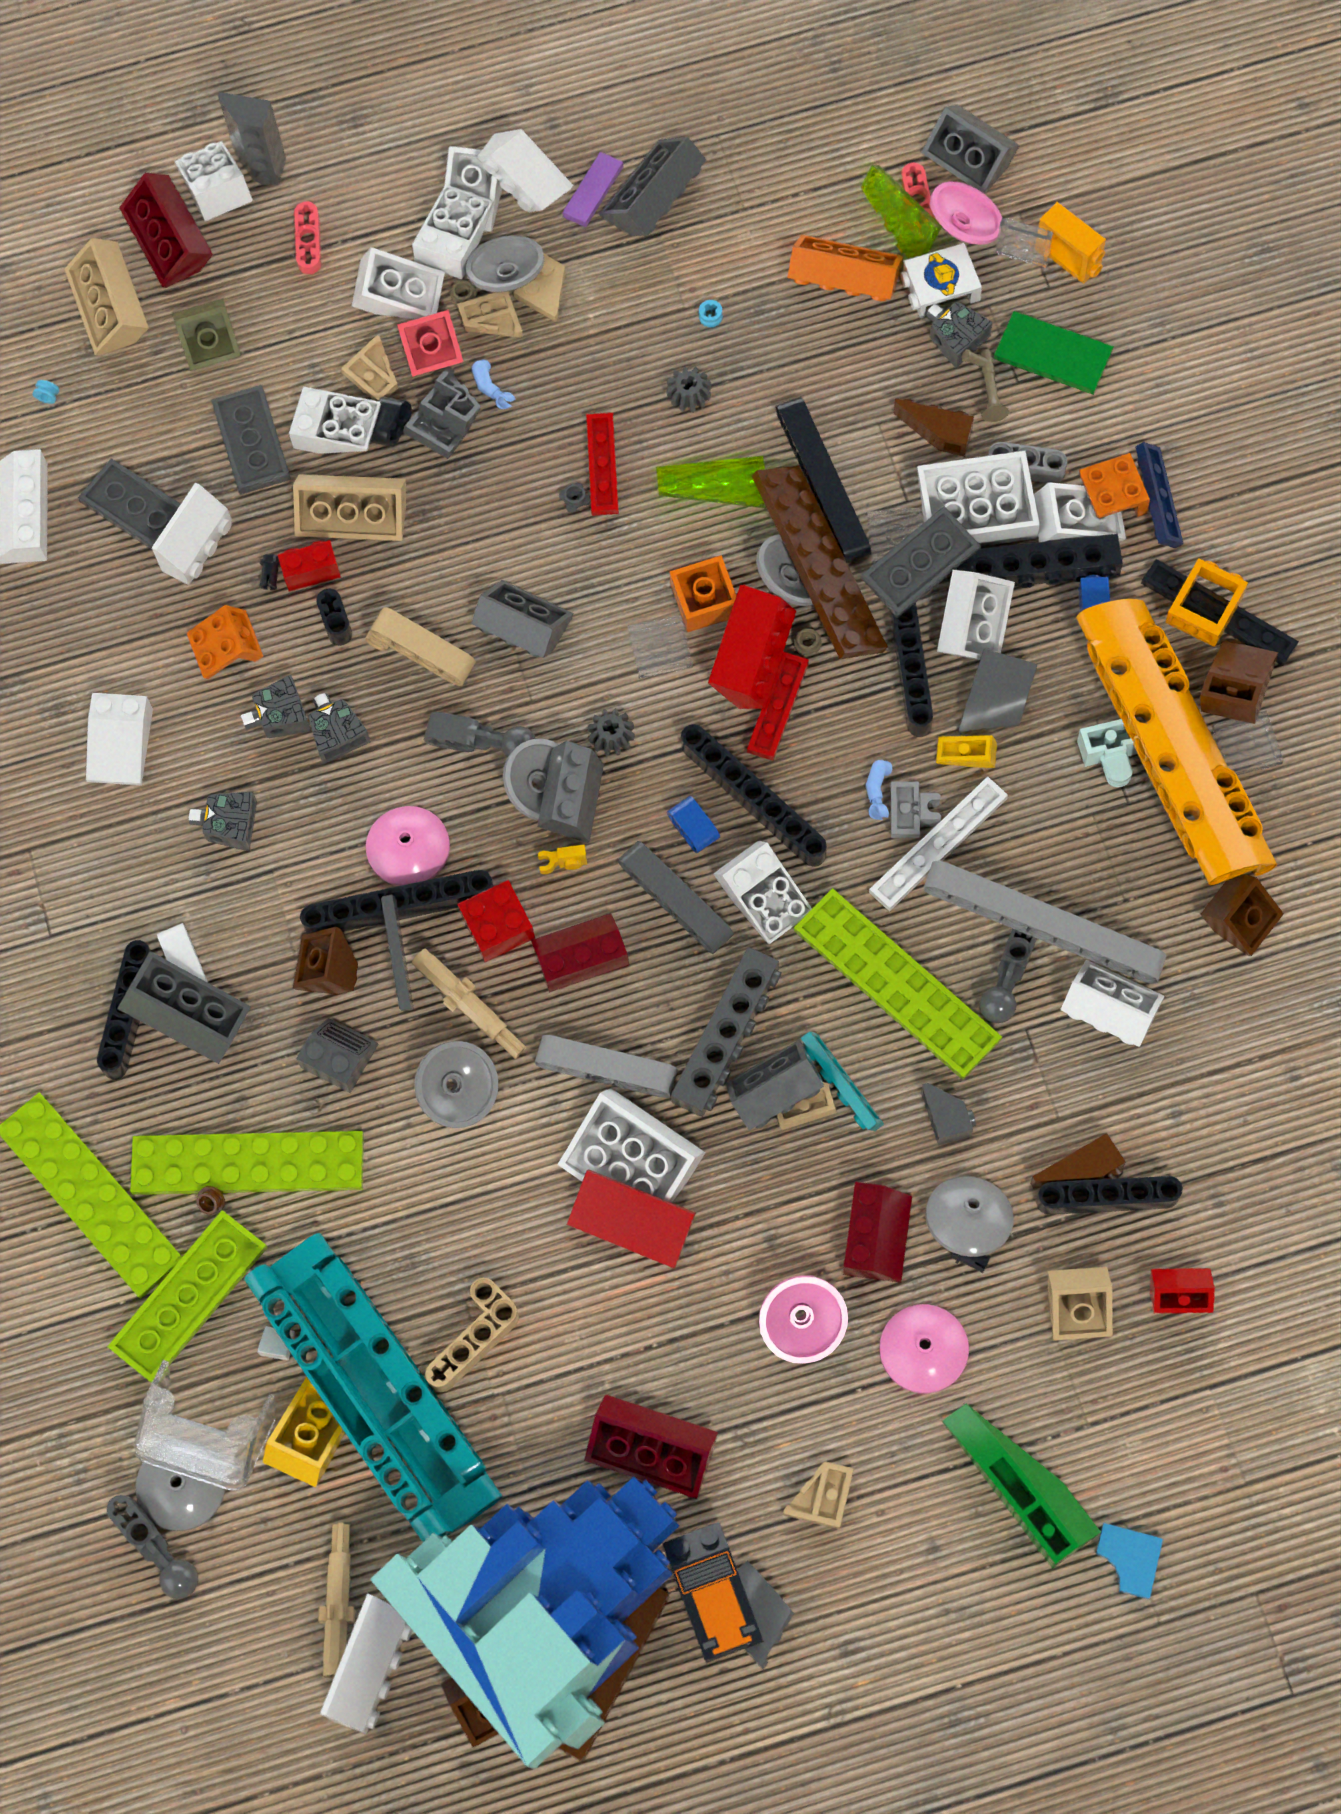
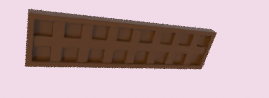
(819, 562)

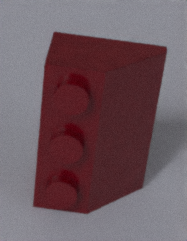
(580, 952)
(877, 1233)

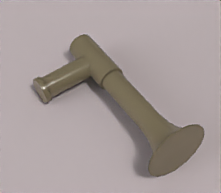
(995, 411)

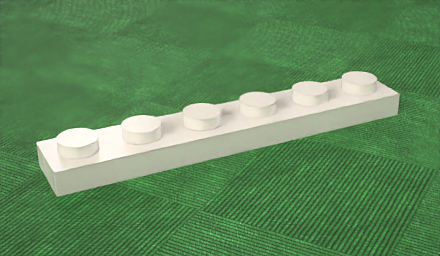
(938, 843)

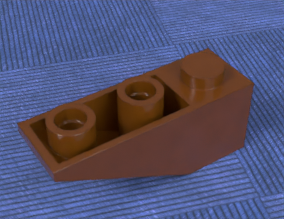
(942, 428)

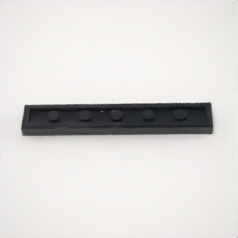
(1211, 606)

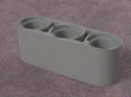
(1040, 458)

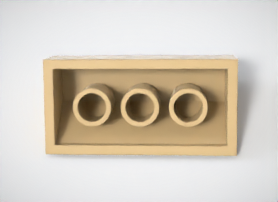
(106, 296)
(349, 507)

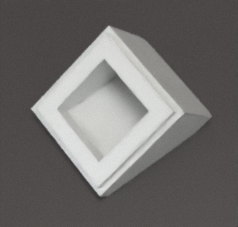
(272, 1345)

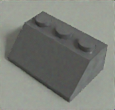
(969, 148)
(521, 618)
(571, 791)
(774, 1085)

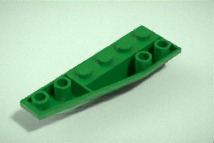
(1025, 1487)

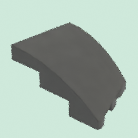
(444, 415)
(998, 692)
(769, 1611)

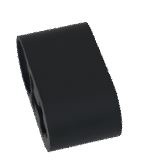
(391, 421)
(335, 619)

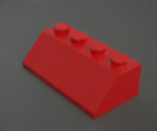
(752, 648)

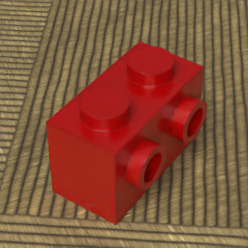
(309, 565)
(1182, 1290)

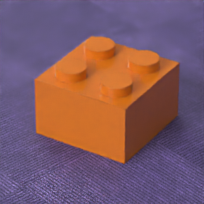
(703, 593)

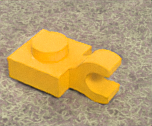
(566, 857)

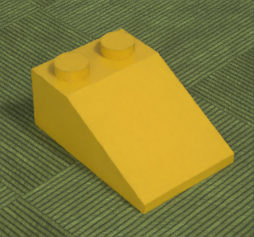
(304, 1437)

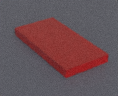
(631, 1218)

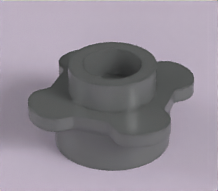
(574, 490)

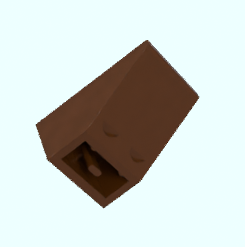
(1237, 682)

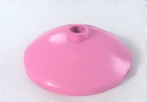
(965, 213)
(410, 861)
(804, 1337)
(920, 1368)

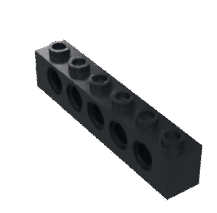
(1049, 553)

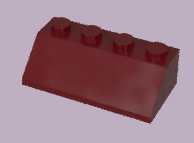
(165, 229)
(650, 1446)

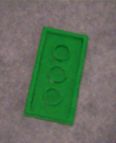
(1053, 352)

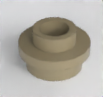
(460, 288)
(804, 635)

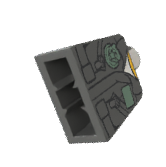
(957, 330)
(278, 710)
(336, 728)
(227, 819)

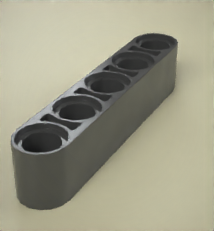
(675, 897)

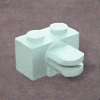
(1110, 746)

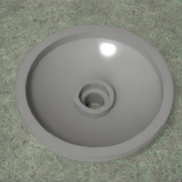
(505, 263)
(780, 573)
(528, 764)
(473, 1087)
(968, 1229)
(177, 1507)

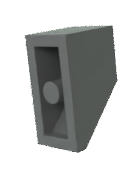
(947, 1115)

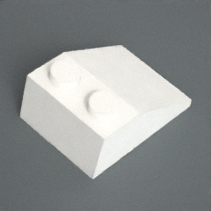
(467, 173)
(396, 286)
(1068, 514)
(117, 738)

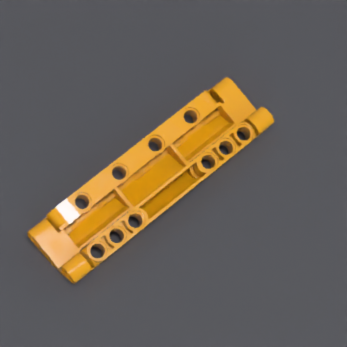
(1174, 738)

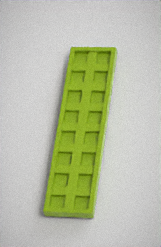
(898, 984)
(247, 1162)
(89, 1195)

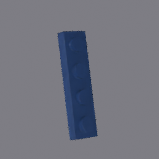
(1158, 489)

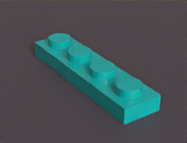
(848, 1091)

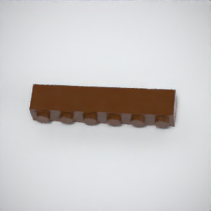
(642, 1624)

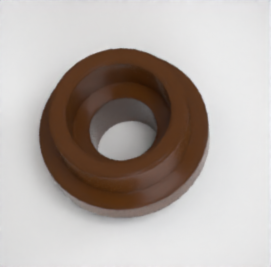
(210, 1200)

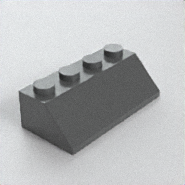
(254, 136)
(654, 186)
(184, 1007)

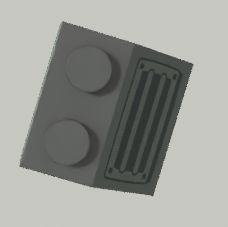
(336, 1054)

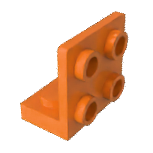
(1115, 487)
(223, 639)

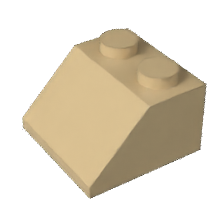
(1080, 1303)

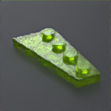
(902, 215)
(713, 481)

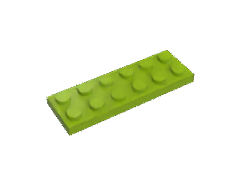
(187, 1296)

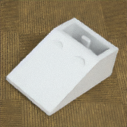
(213, 180)
(452, 231)
(332, 422)
(763, 891)

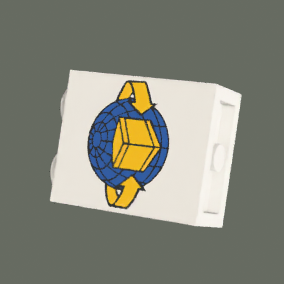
(940, 278)

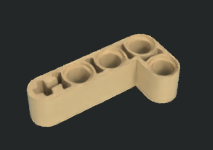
(420, 646)
(468, 1341)

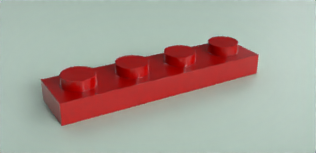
(602, 464)
(779, 706)

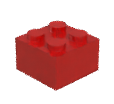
(496, 921)

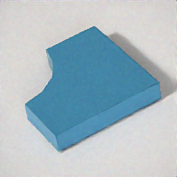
(1132, 1556)

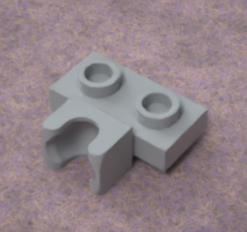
(911, 810)

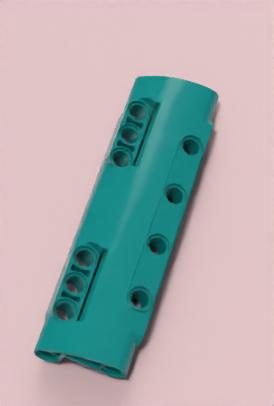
(373, 1390)

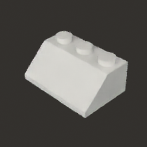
(523, 170)
(192, 535)
(975, 614)
(1112, 1003)

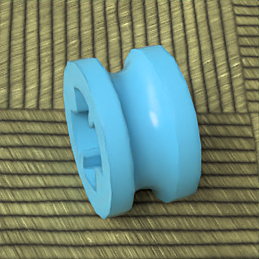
(710, 321)
(46, 391)

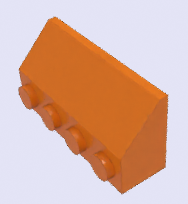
(844, 267)

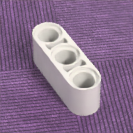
(180, 950)

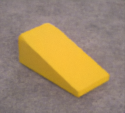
(967, 751)

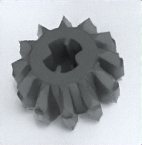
(689, 389)
(601, 736)

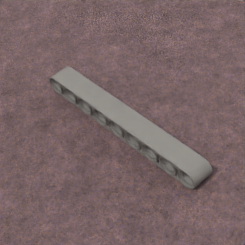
(1044, 922)

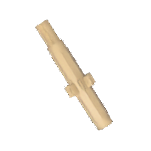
(461, 996)
(337, 1612)

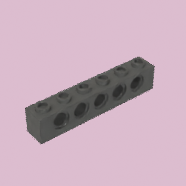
(752, 966)

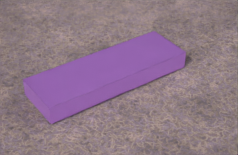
(593, 189)

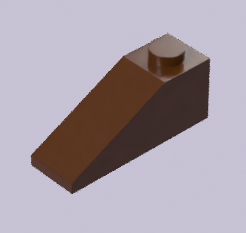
(1091, 1162)

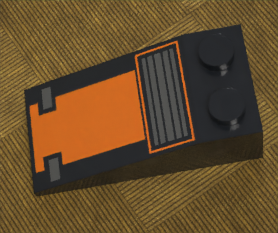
(712, 1592)

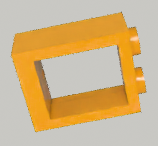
(1074, 243)
(1195, 624)

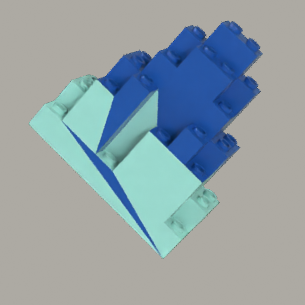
(537, 1607)

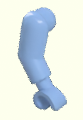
(481, 374)
(873, 786)

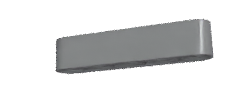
(606, 1066)

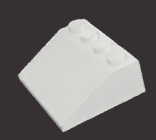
(985, 494)
(631, 1148)
(367, 1666)

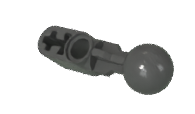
(468, 734)
(998, 1002)
(177, 1577)

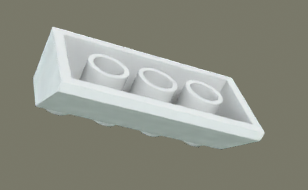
(23, 507)

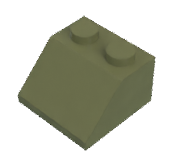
(206, 334)

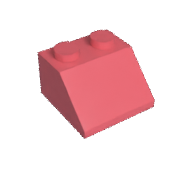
(430, 343)

